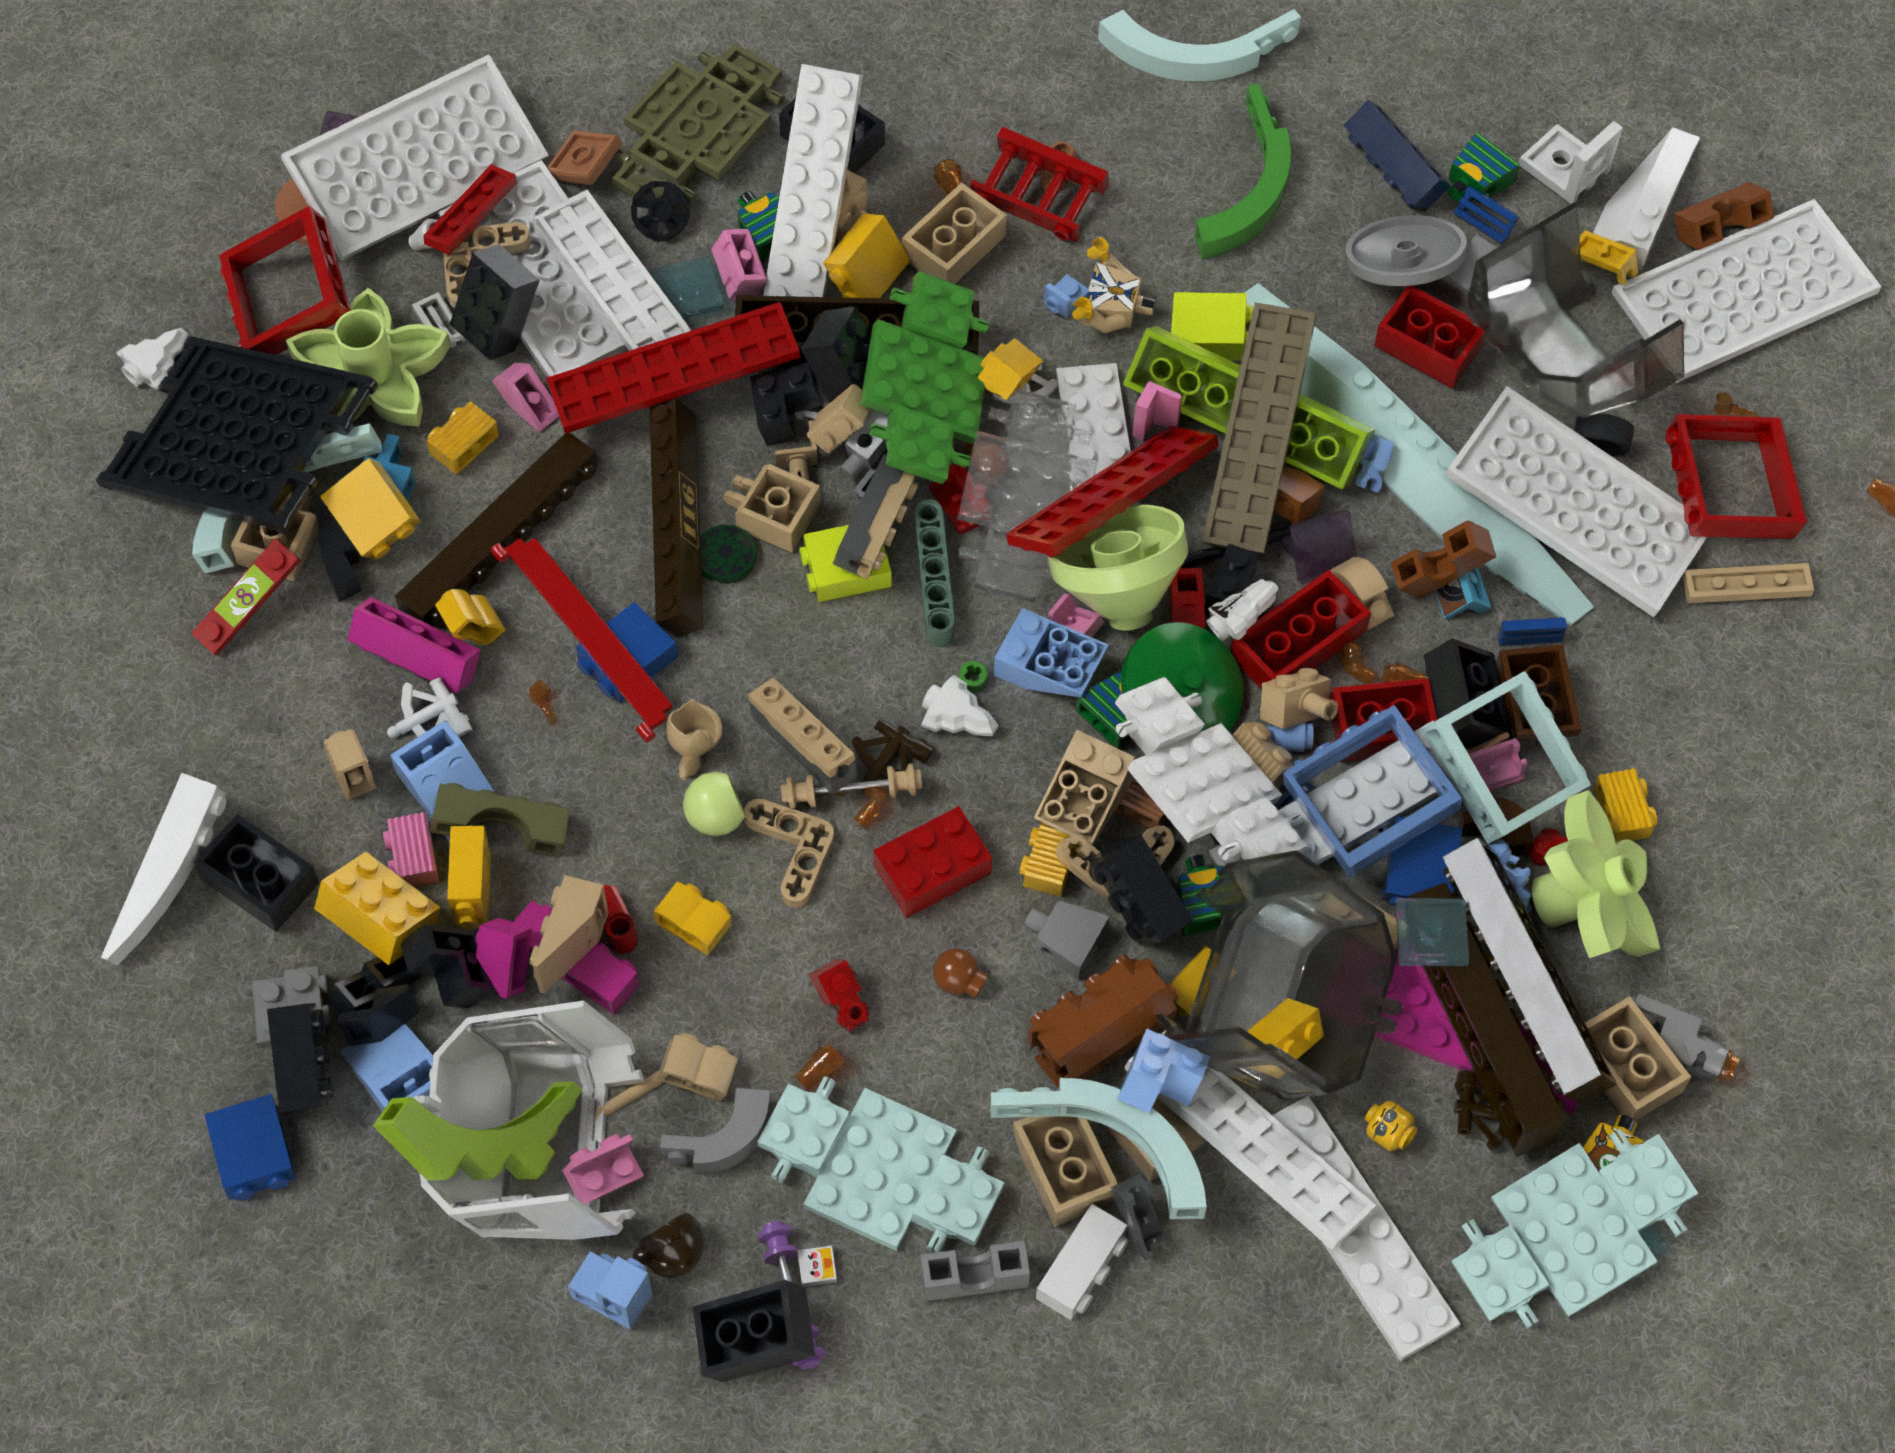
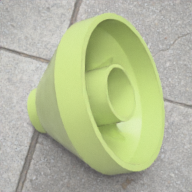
(1125, 564)

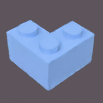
(1163, 1069)
(612, 1287)

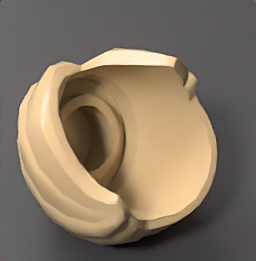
(692, 733)

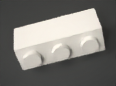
(1082, 1262)

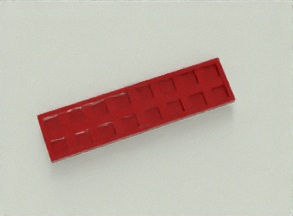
(673, 367)
(1112, 491)

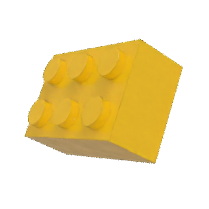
(374, 906)

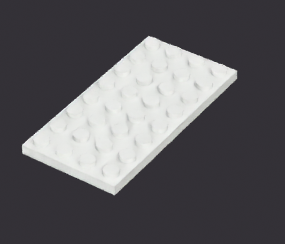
(412, 155)
(1750, 287)
(563, 321)
(1577, 500)

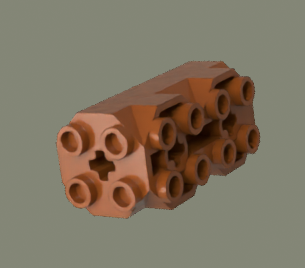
(1104, 1022)

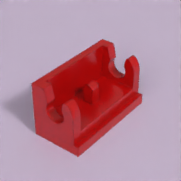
(950, 495)

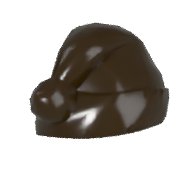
(672, 1248)

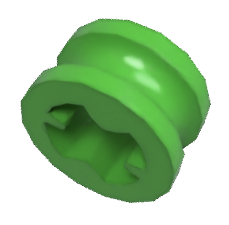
(976, 667)

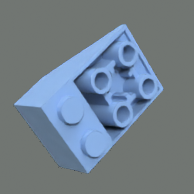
(1047, 656)
(436, 759)
(392, 1067)

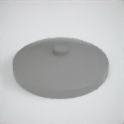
(1406, 250)

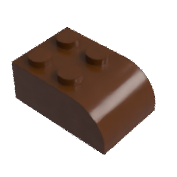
(1550, 673)

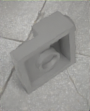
(295, 988)

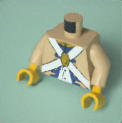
(1112, 293)

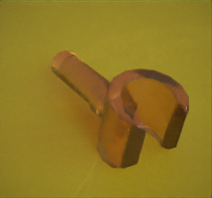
(1728, 408)
(537, 695)

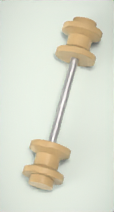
(897, 781)

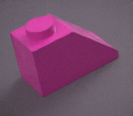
(504, 955)

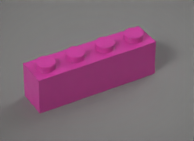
(413, 644)
(597, 973)

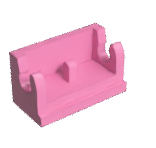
(1500, 764)

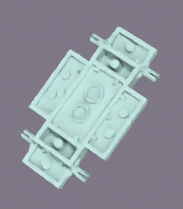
(880, 1167)
(1574, 1229)

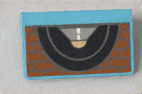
(1463, 594)

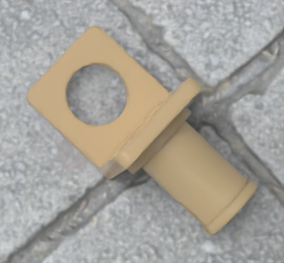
(798, 459)

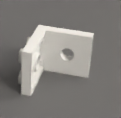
(1582, 164)

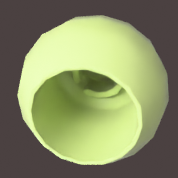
(713, 804)

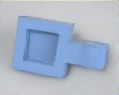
(1374, 459)

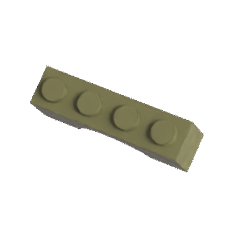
(539, 824)

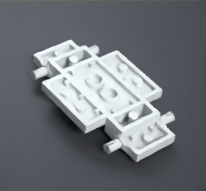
(1203, 777)

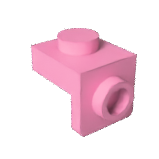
(1079, 619)

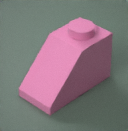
(526, 395)

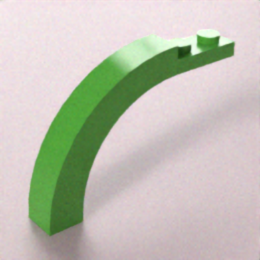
(1248, 217)

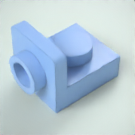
(1062, 295)

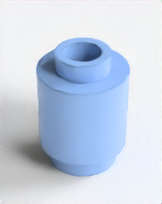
(1293, 738)

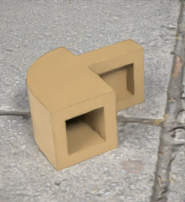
(1368, 586)

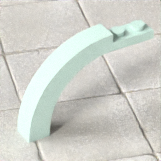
(1191, 61)
(216, 532)
(1146, 1130)

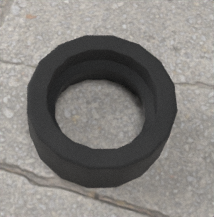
(1606, 432)

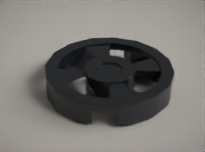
(660, 210)

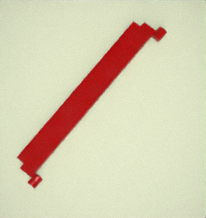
(590, 632)

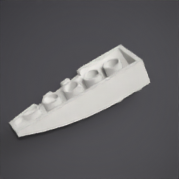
(1643, 201)
(168, 862)

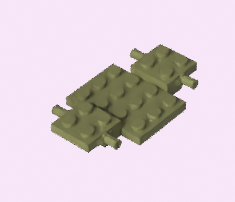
(697, 121)

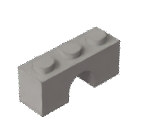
(953, 1276)

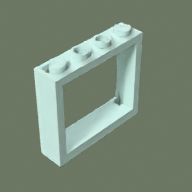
(1468, 779)

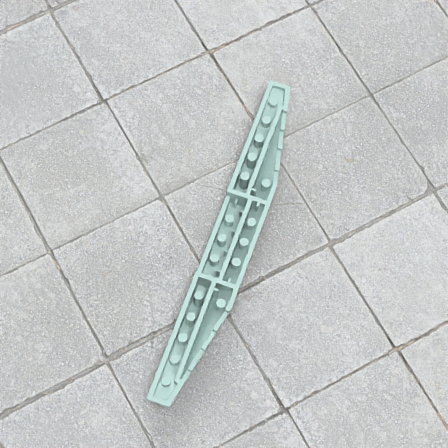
(1419, 469)

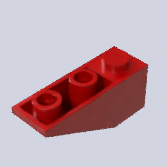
(1187, 597)

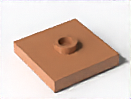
(584, 157)

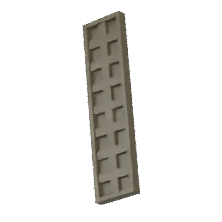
(1259, 428)

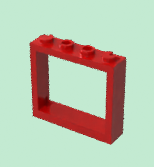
(263, 244)
(1777, 464)

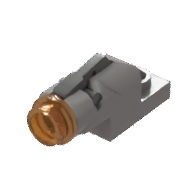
(1679, 1031)

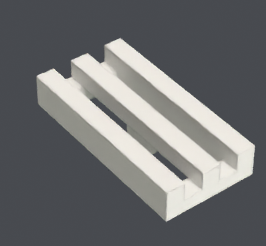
(427, 302)

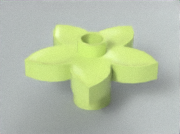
(370, 346)
(1596, 884)

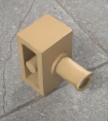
(1297, 699)

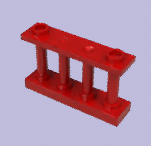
(1041, 157)

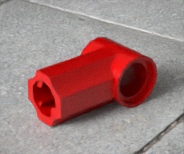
(619, 920)

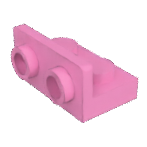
(602, 1170)

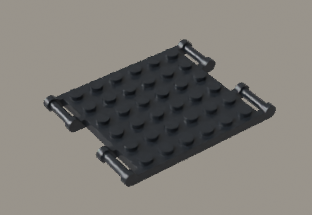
(237, 432)

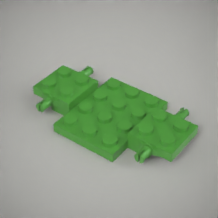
(926, 378)

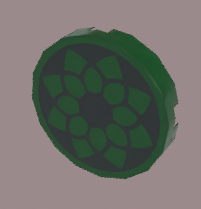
(727, 553)

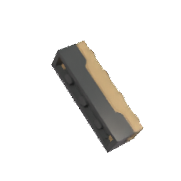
(874, 520)
(802, 735)

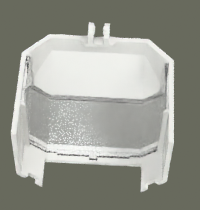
(495, 1073)

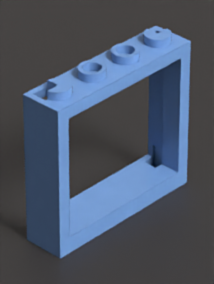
(1403, 831)

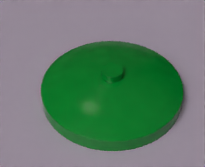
(1192, 663)

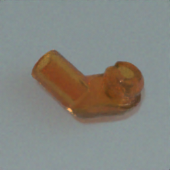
(1353, 663)
(877, 798)

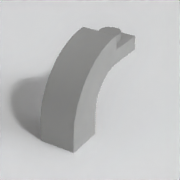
(728, 1145)

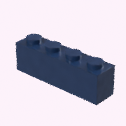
(1396, 156)

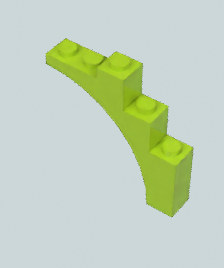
(440, 1147)

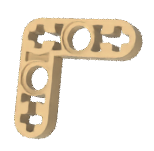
(463, 254)
(802, 837)
(1085, 849)

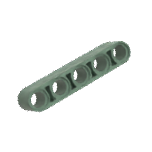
(933, 585)

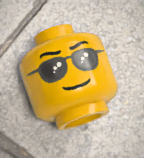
(1390, 1125)

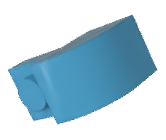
(389, 459)

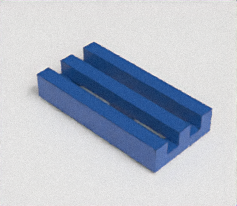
(1477, 222)
(1532, 631)

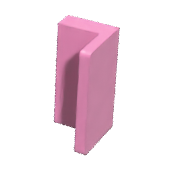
(1156, 406)

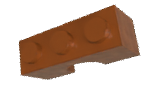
(1703, 222)
(1425, 572)

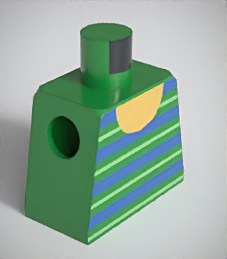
(1483, 168)
(759, 218)
(1100, 710)
(1189, 886)

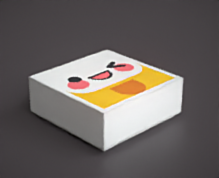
(817, 1266)

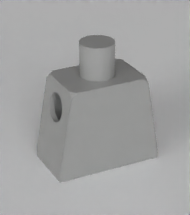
(863, 448)
(1068, 935)

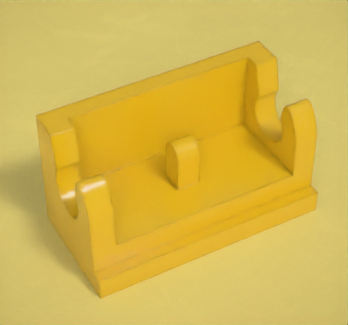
(1609, 255)

